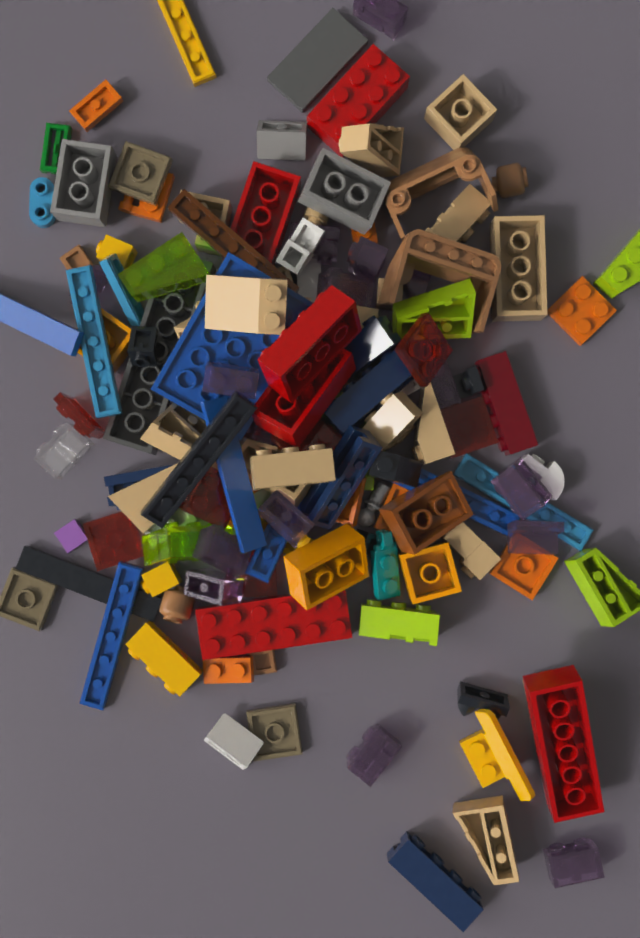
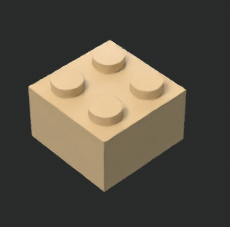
(460, 113)

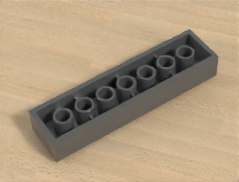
(137, 400)

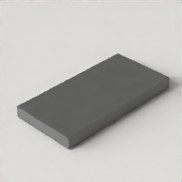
(317, 60)

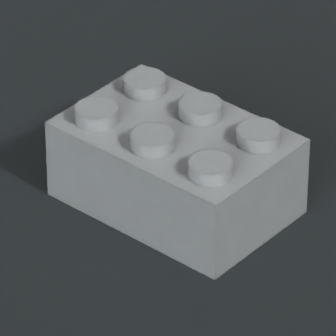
(82, 183)
(344, 191)

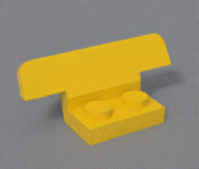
(494, 757)

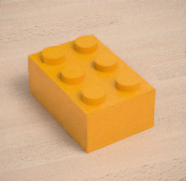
(326, 566)

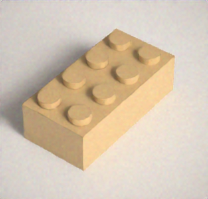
(522, 279)

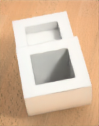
(300, 247)
(550, 476)

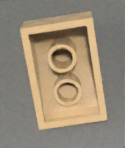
(245, 304)
(431, 435)

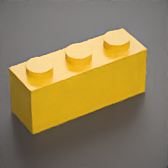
(163, 658)

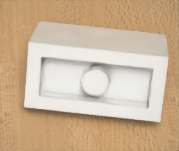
(234, 741)

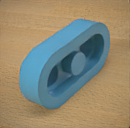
(41, 201)

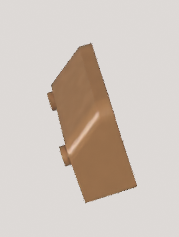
(455, 164)
(447, 261)

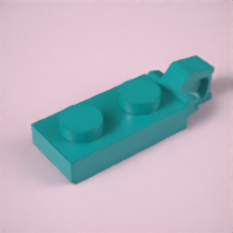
(385, 566)

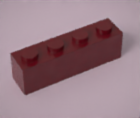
(505, 404)

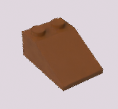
(426, 513)

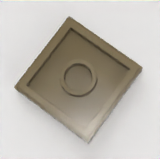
(140, 173)
(27, 599)
(277, 729)

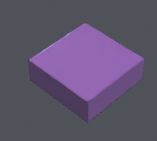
(71, 535)

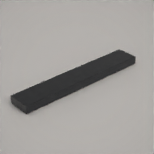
(199, 459)
(81, 580)

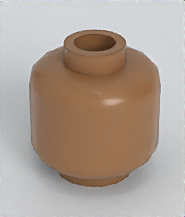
(510, 180)
(176, 606)

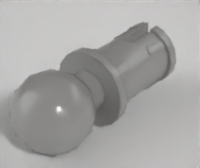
(366, 515)

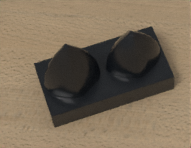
(475, 697)

